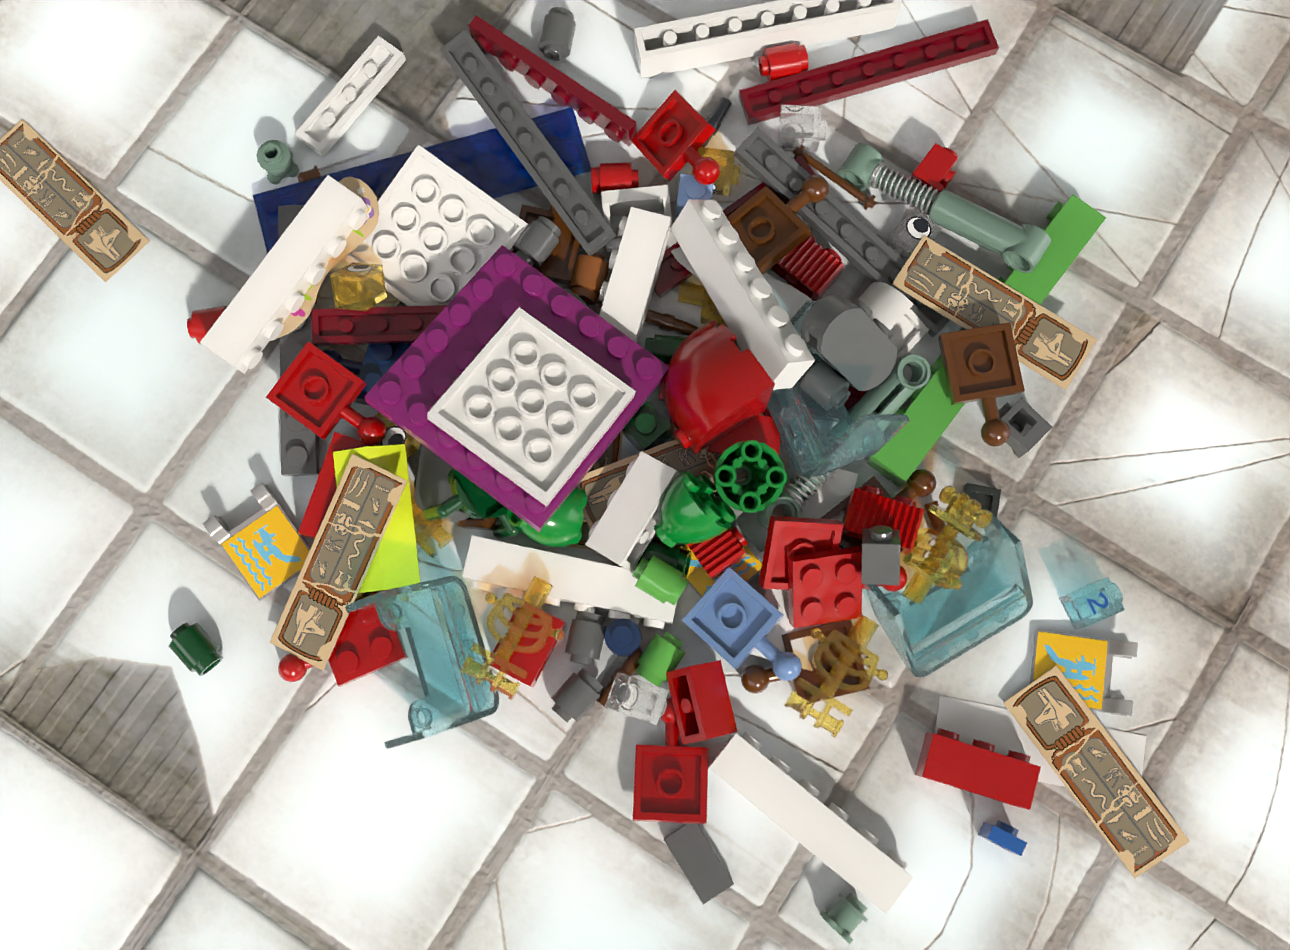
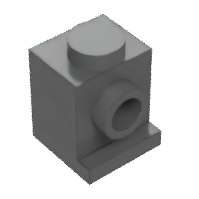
(1031, 426)

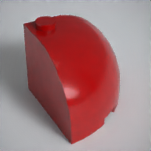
(713, 387)

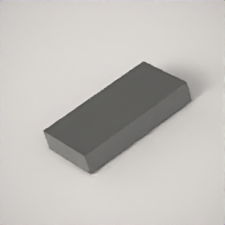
(698, 861)

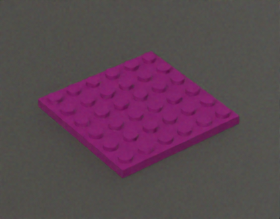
(462, 332)

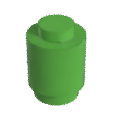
(660, 580)
(659, 657)

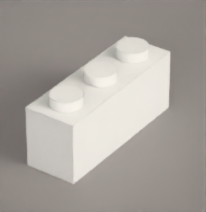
(632, 512)

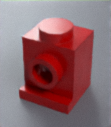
(936, 168)

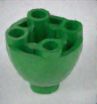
(763, 481)
(692, 511)
(563, 526)

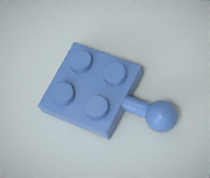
(736, 621)

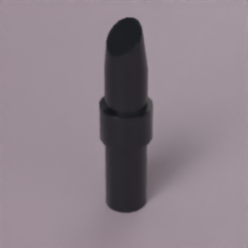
(717, 116)

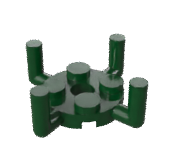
(473, 502)

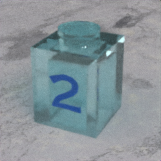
(1092, 603)

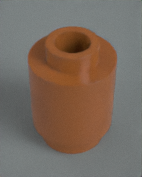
(589, 276)

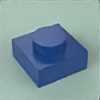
(1003, 836)

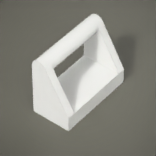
(645, 198)

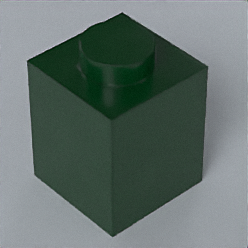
(647, 428)

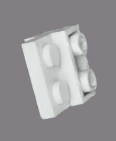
(894, 312)

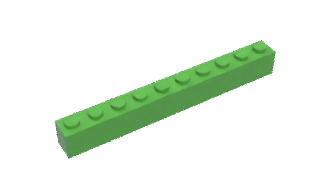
(931, 408)

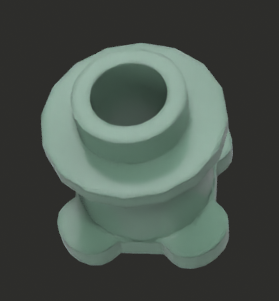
(277, 161)
(845, 915)

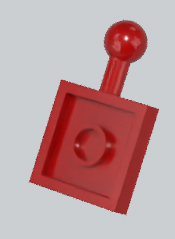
(673, 139)
(320, 393)
(795, 537)
(828, 586)
(359, 650)
(670, 779)

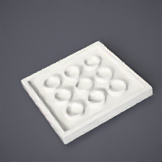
(434, 232)
(531, 406)

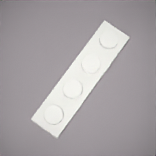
(350, 96)

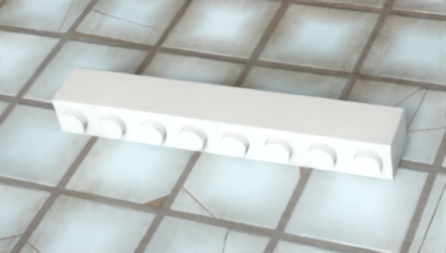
(751, 28)

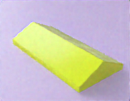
(397, 555)

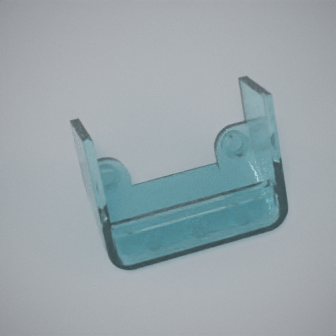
(823, 438)
(955, 621)
(440, 635)

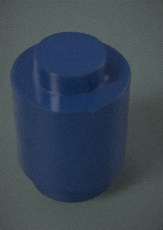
(623, 637)

